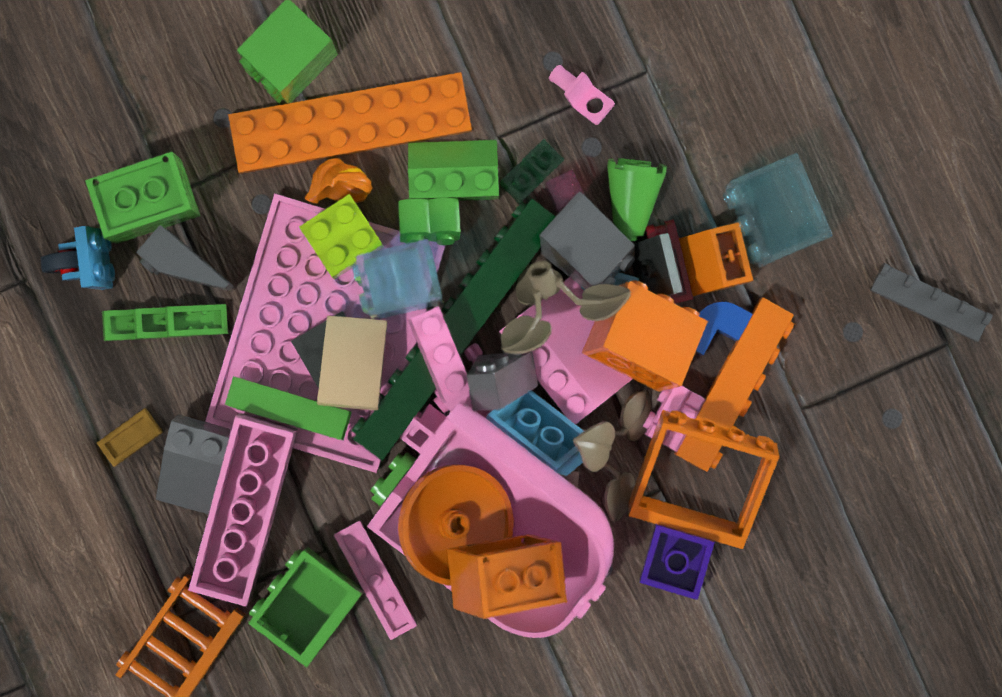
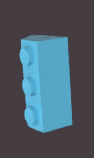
(540, 431)

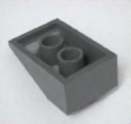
(173, 258)
(192, 463)

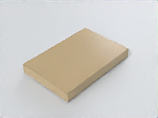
(352, 363)

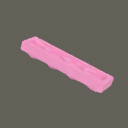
(375, 580)

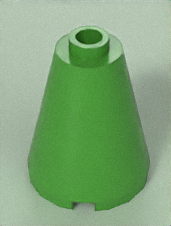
(633, 194)

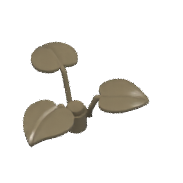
(539, 283)
(595, 447)

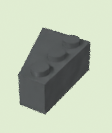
(500, 379)

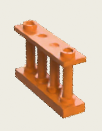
(209, 646)

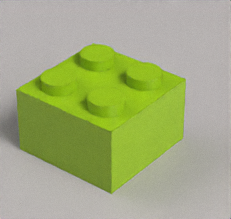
(340, 236)

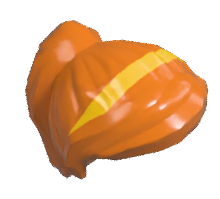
(337, 180)

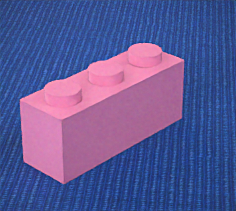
(440, 354)

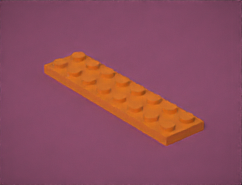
(350, 123)

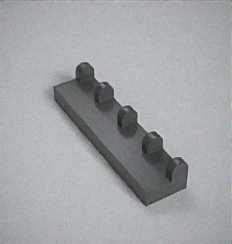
(930, 302)

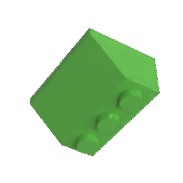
(453, 170)

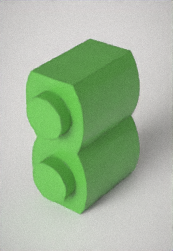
(429, 219)

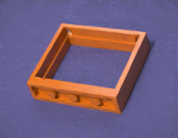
(693, 521)

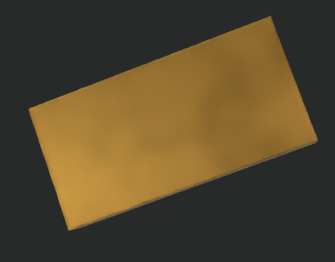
(129, 437)

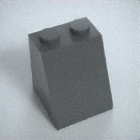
(586, 244)

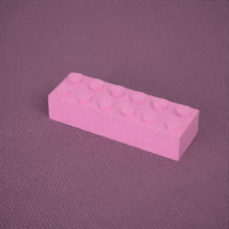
(243, 509)

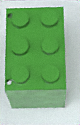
(286, 52)
(142, 198)
(305, 605)

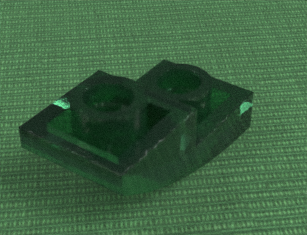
(531, 171)

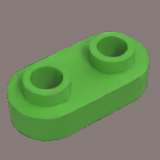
(399, 468)

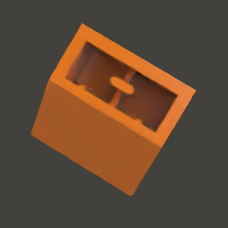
(716, 259)

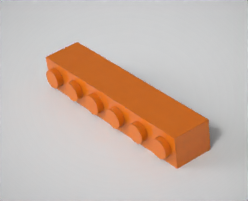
(738, 378)

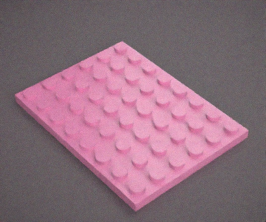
(286, 298)

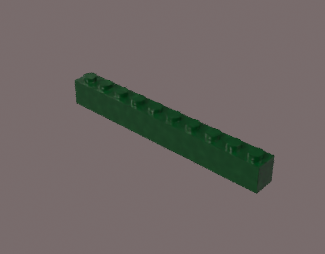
(463, 318)

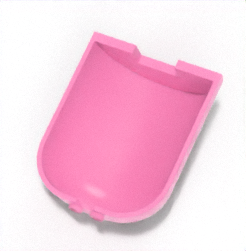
(541, 506)

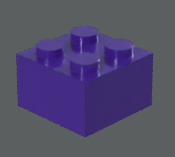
(676, 561)

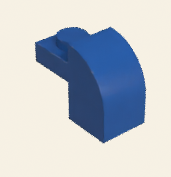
(725, 319)

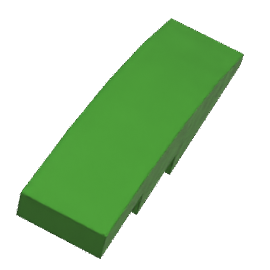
(164, 322)
(288, 408)

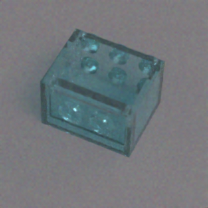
(777, 210)
(398, 280)

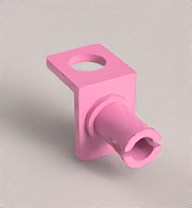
(579, 92)

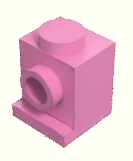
(423, 428)

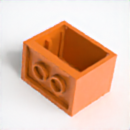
(647, 339)
(507, 575)

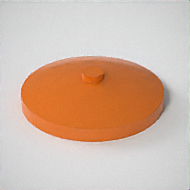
(451, 510)

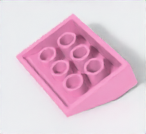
(566, 374)

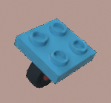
(88, 263)

